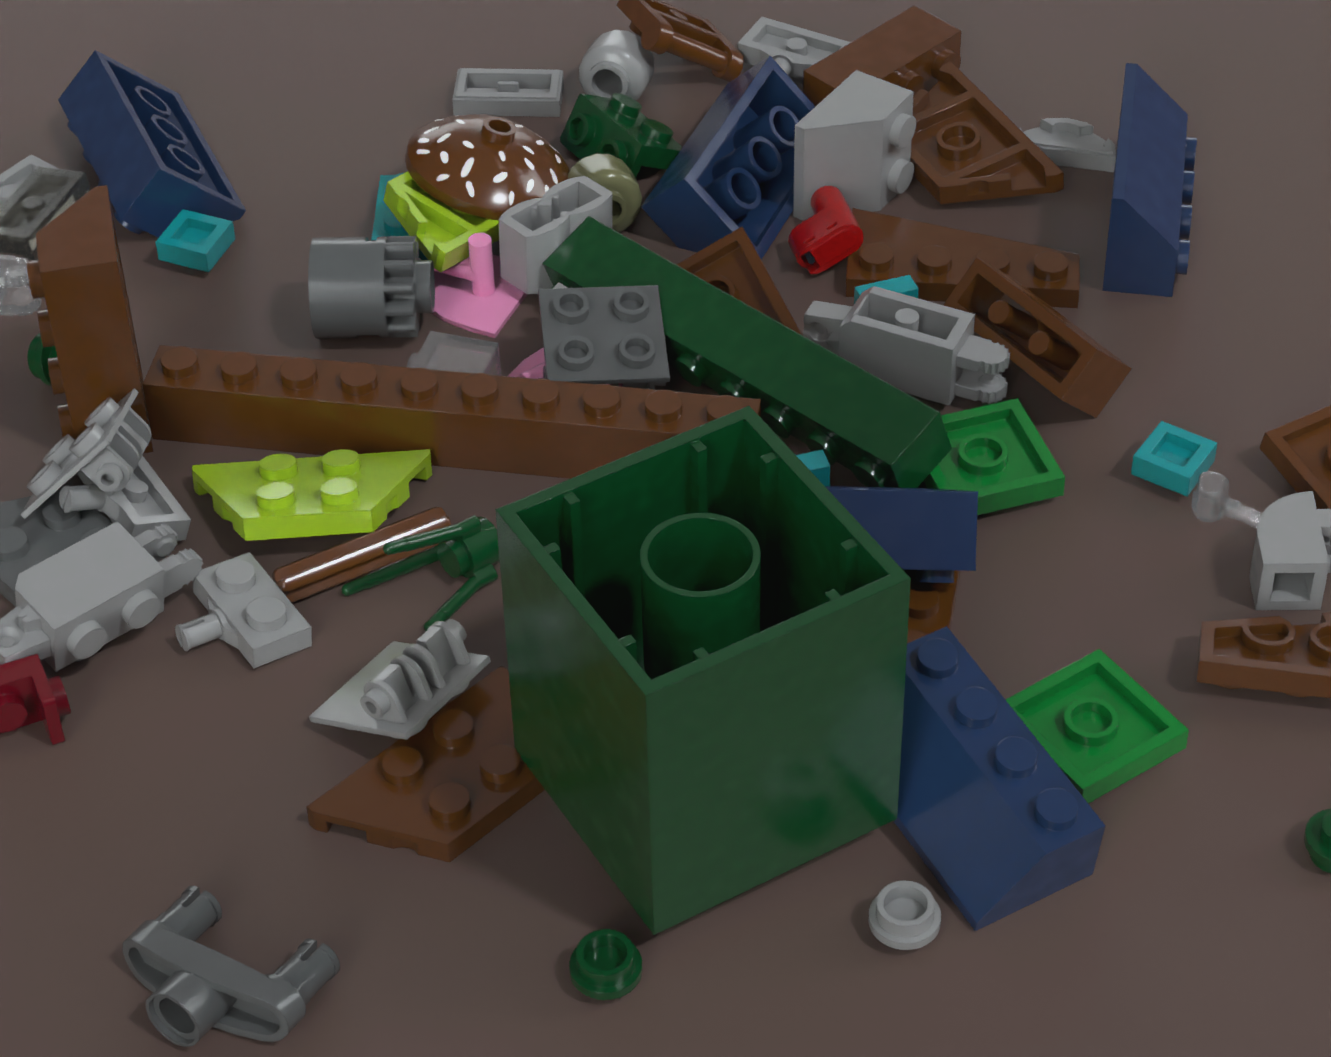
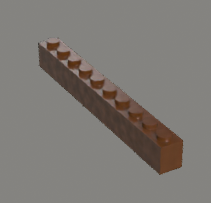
(376, 408)

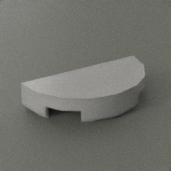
(1073, 144)

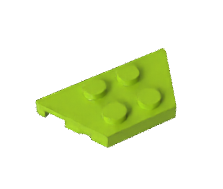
(437, 227)
(311, 494)

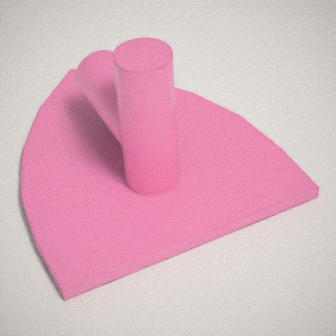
(474, 293)

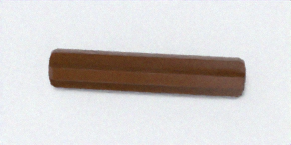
(354, 557)

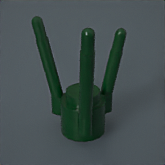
(463, 550)

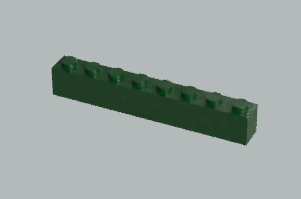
(746, 354)

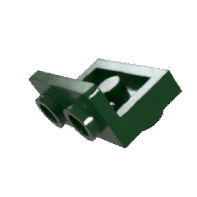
(620, 130)

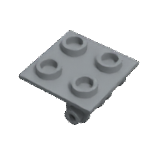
(103, 452)
(404, 684)

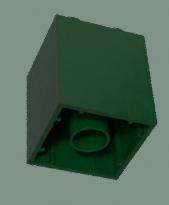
(704, 664)

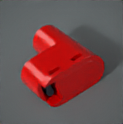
(827, 234)

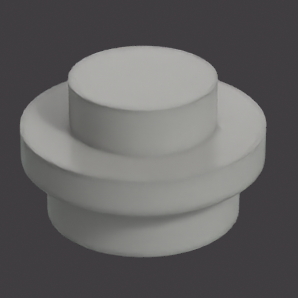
(904, 916)

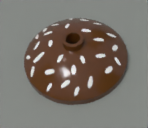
(482, 163)

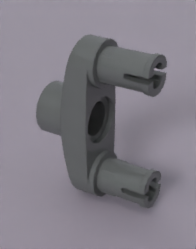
(207, 989)

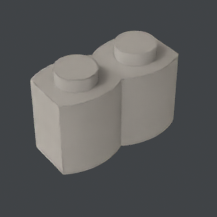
(540, 225)

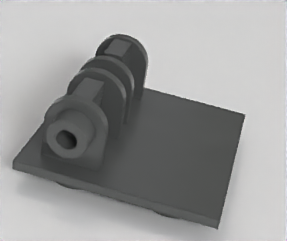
(604, 336)

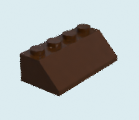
(86, 312)

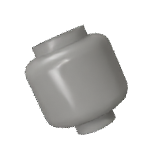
(616, 65)

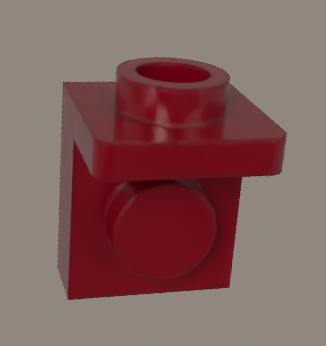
(31, 697)

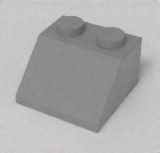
(855, 143)

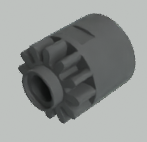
(368, 287)

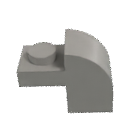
(1291, 554)

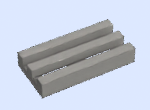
(508, 92)

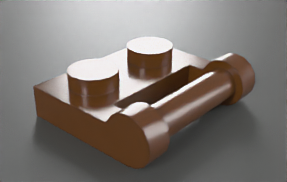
(683, 34)

